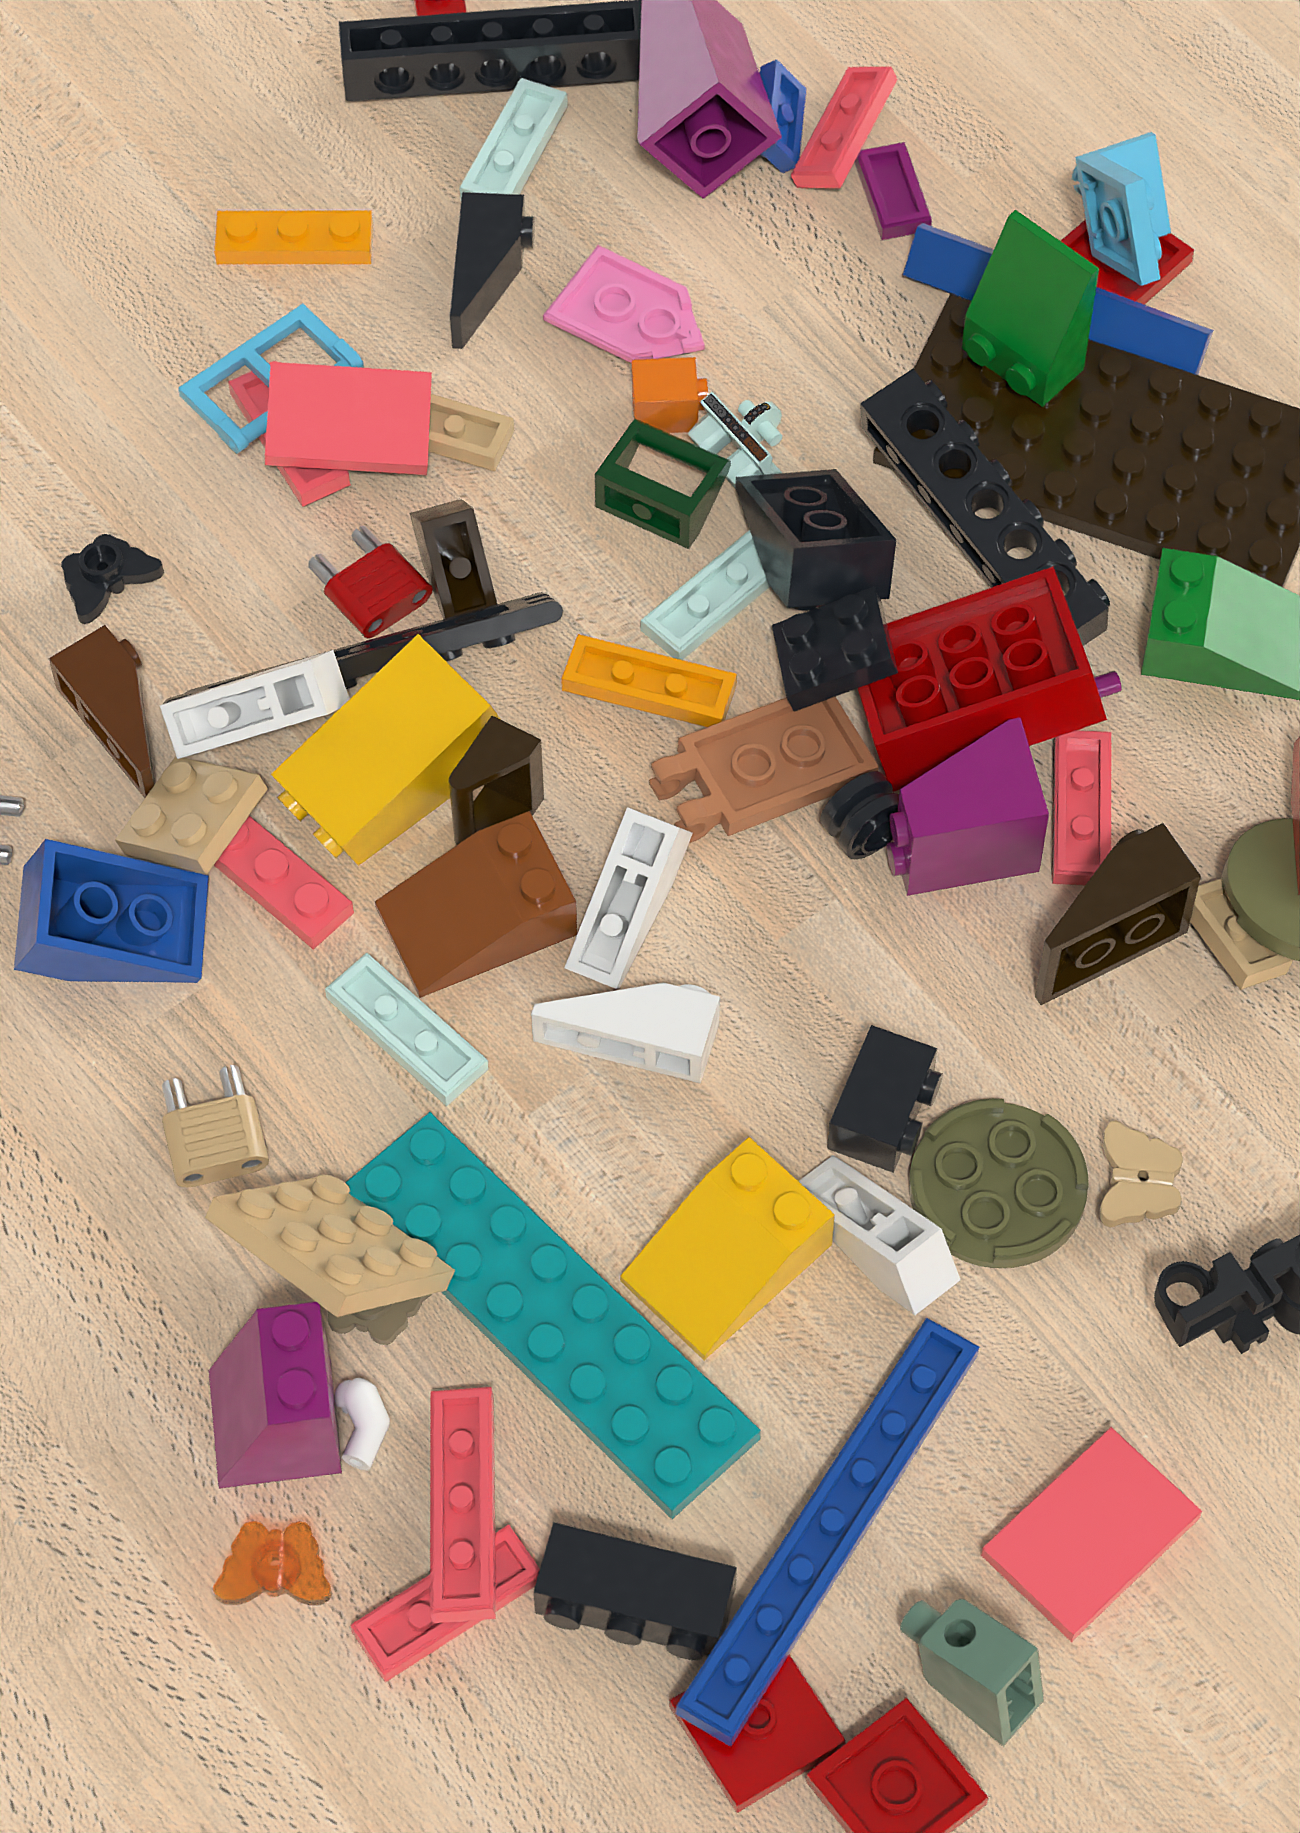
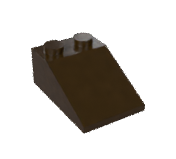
(1125, 910)

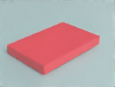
(348, 418)
(1091, 1534)

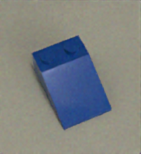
(109, 918)

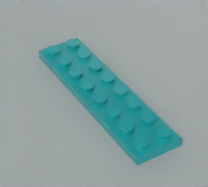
(558, 1318)

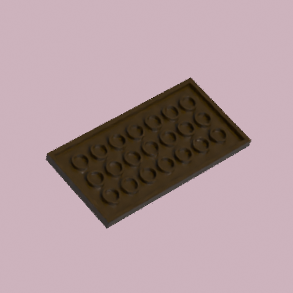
(1134, 452)

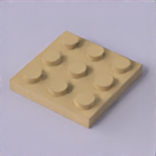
(331, 1244)

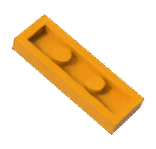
(294, 237)
(648, 681)

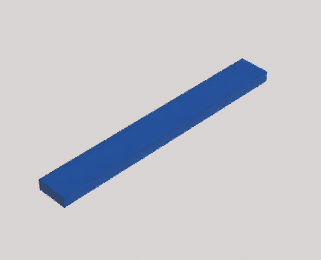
(826, 1533)

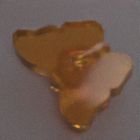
(249, 1570)

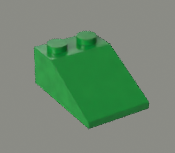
(1032, 311)
(1222, 627)

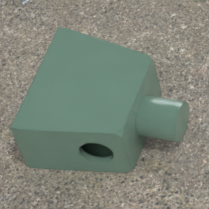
(977, 1665)

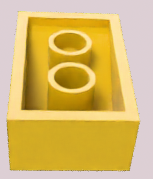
(730, 1248)

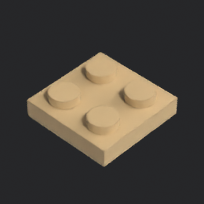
(191, 814)

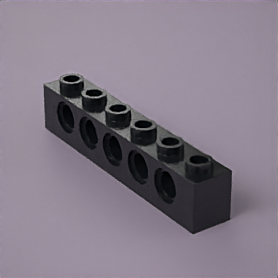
(490, 50)
(914, 405)

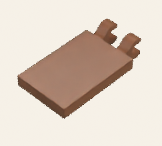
(762, 765)

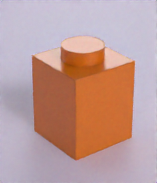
(667, 393)

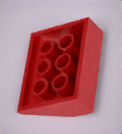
(976, 668)

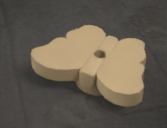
(1134, 1158)

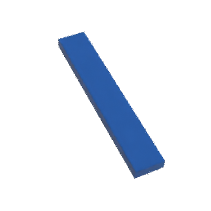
(1116, 321)

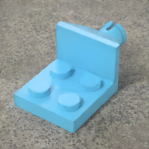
(1125, 206)

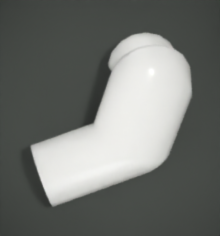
(369, 1416)

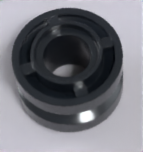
(861, 814)

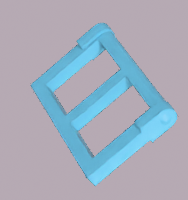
(249, 354)

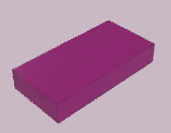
(892, 190)

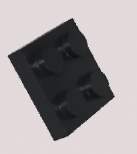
(834, 649)

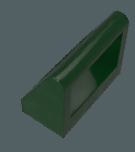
(649, 502)

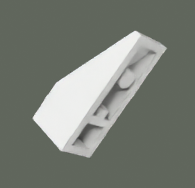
(255, 704)
(627, 897)
(643, 1027)
(884, 1236)

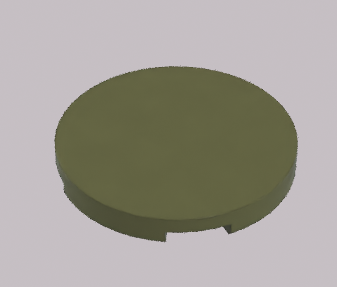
(1264, 887)
(999, 1183)

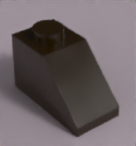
(453, 557)

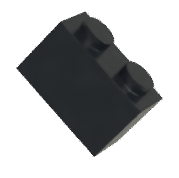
(883, 1098)

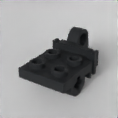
(1235, 1299)

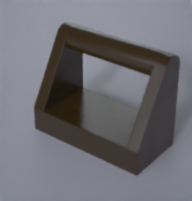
(512, 777)

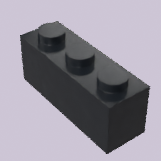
(634, 1591)

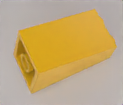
(384, 754)

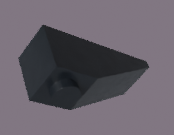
(487, 257)

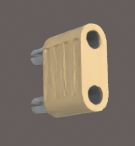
(213, 1137)

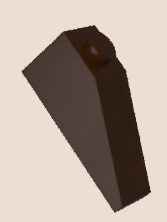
(104, 690)

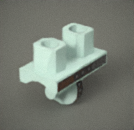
(721, 427)

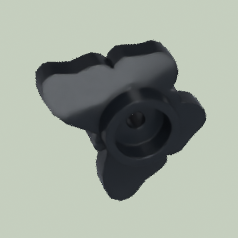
(105, 569)

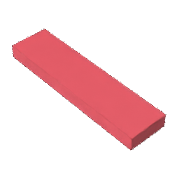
(462, 1505)

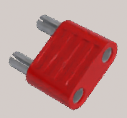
(375, 588)

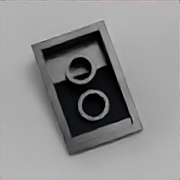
(816, 537)

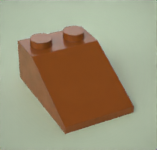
(479, 906)

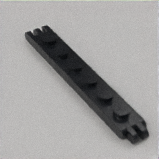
(490, 625)

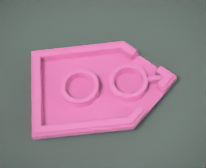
(626, 309)

